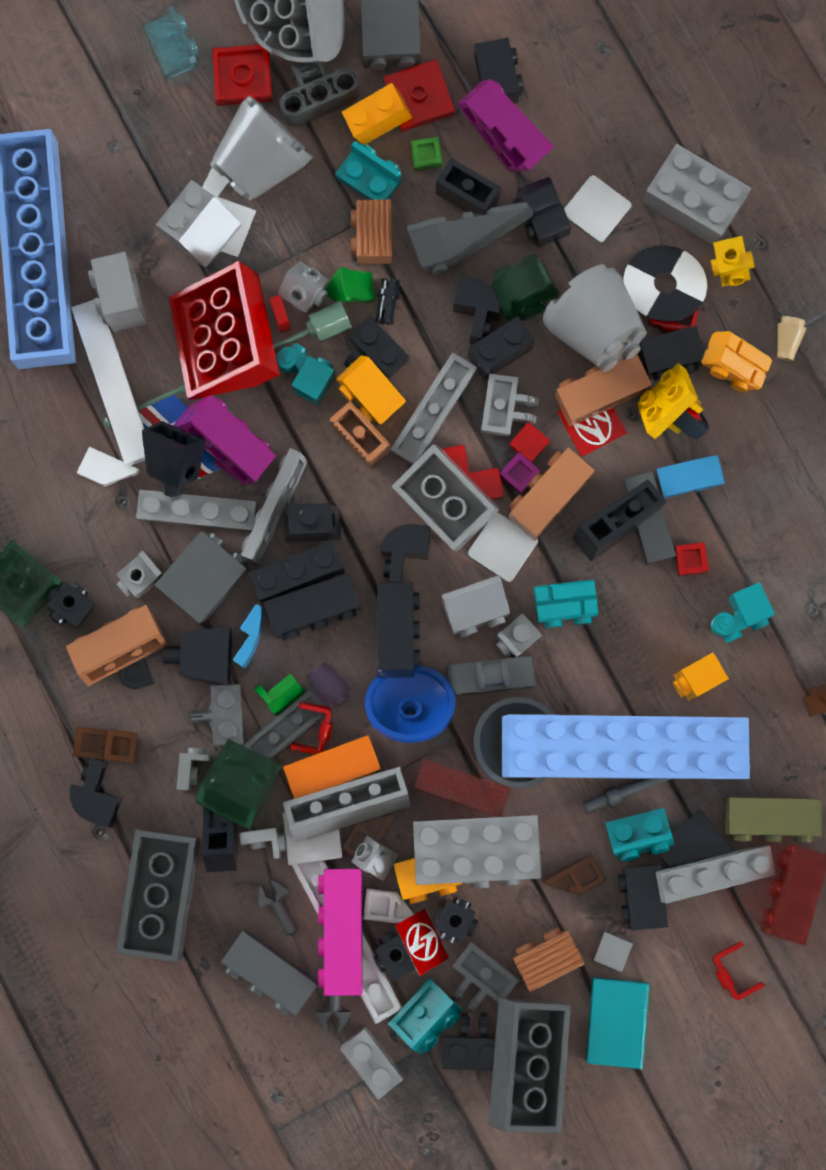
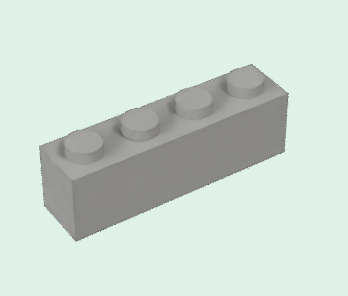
(346, 804)

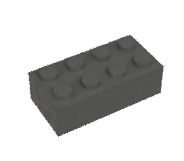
(158, 895)
(529, 1065)

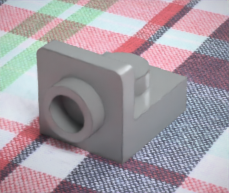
(517, 637)
(187, 772)
(258, 839)
(374, 858)

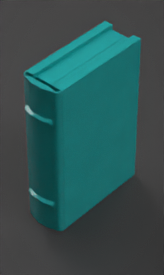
(617, 1022)

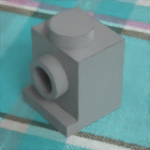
(150, 576)

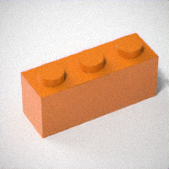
(332, 767)

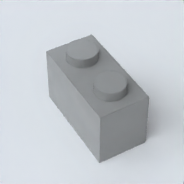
(372, 1062)

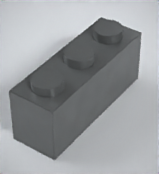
(269, 973)

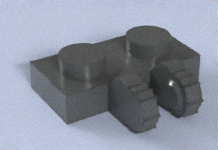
(484, 973)

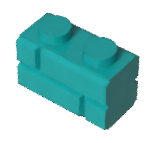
(565, 603)

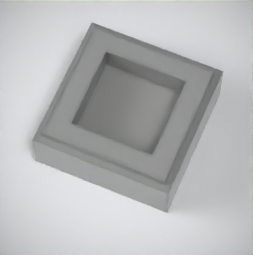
(612, 951)

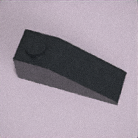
(618, 520)
(219, 842)

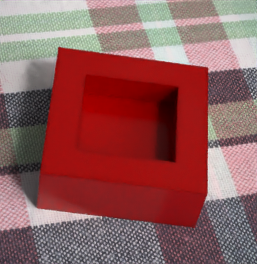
(280, 313)
(529, 442)
(691, 559)

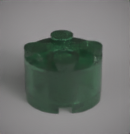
(524, 288)

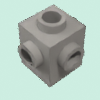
(303, 287)

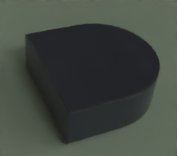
(137, 675)

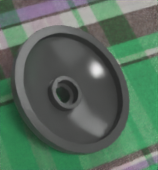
(488, 738)

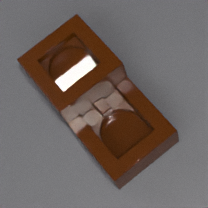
(105, 744)

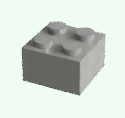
(117, 291)

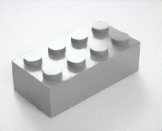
(477, 850)

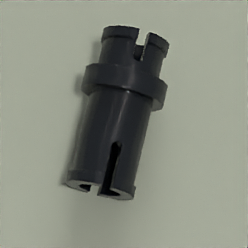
(387, 300)

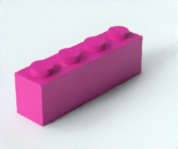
(342, 932)

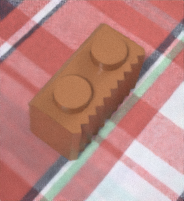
(373, 231)
(360, 434)
(547, 959)

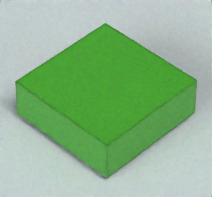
(426, 153)

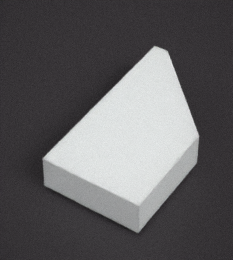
(104, 468)
(385, 906)

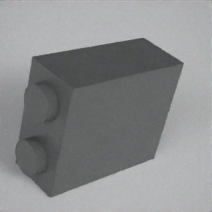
(390, 33)
(203, 577)

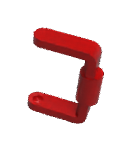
(670, 326)
(325, 729)
(725, 978)

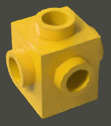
(732, 261)

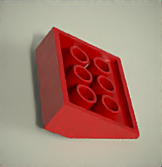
(223, 333)

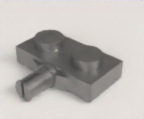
(223, 714)

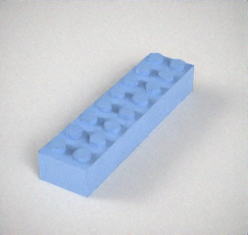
(35, 251)
(625, 747)

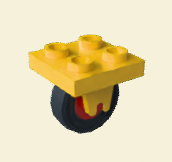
(673, 406)

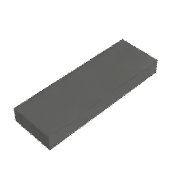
(654, 531)
(286, 727)

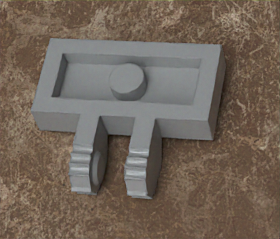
(500, 405)

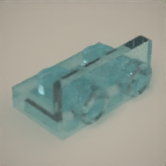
(171, 45)

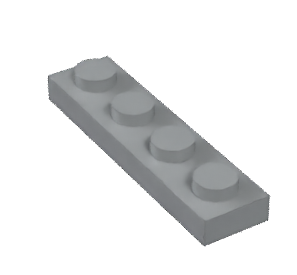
(433, 409)
(278, 497)
(196, 511)
(715, 873)

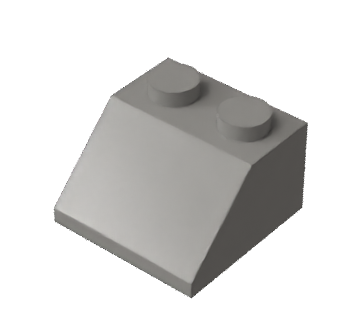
(198, 224)
(476, 606)

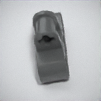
(311, 81)
(492, 676)

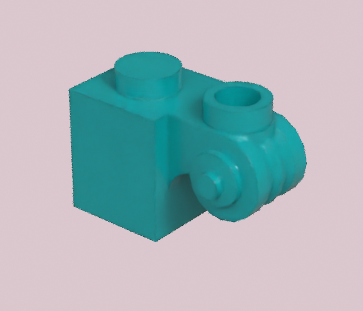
(314, 375)
(750, 610)

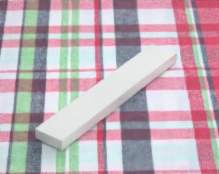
(111, 382)
(377, 991)

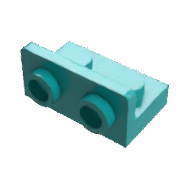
(369, 174)
(640, 835)
(425, 1017)

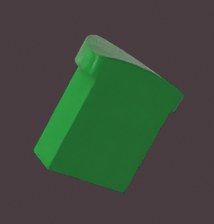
(351, 286)
(281, 695)

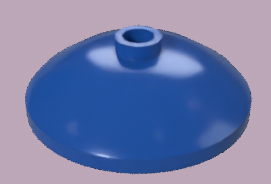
(425, 695)

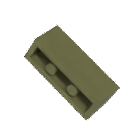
(772, 818)

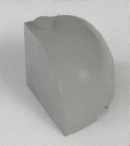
(296, 28)

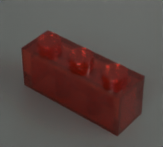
(462, 788)
(795, 894)

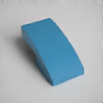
(691, 476)
(253, 628)

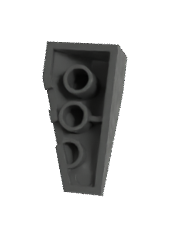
(449, 243)

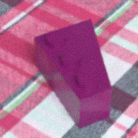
(504, 127)
(227, 439)

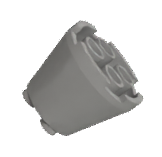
(257, 151)
(597, 318)

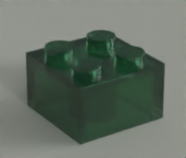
(23, 584)
(238, 784)

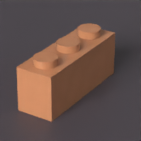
(601, 390)
(550, 493)
(116, 645)

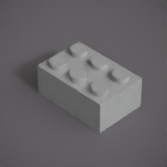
(696, 194)
(445, 497)

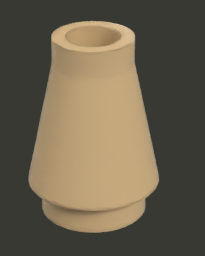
(789, 337)

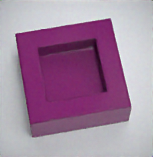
(519, 473)

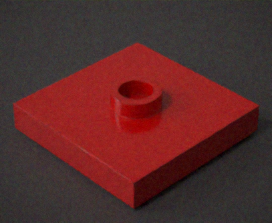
(241, 73)
(423, 93)

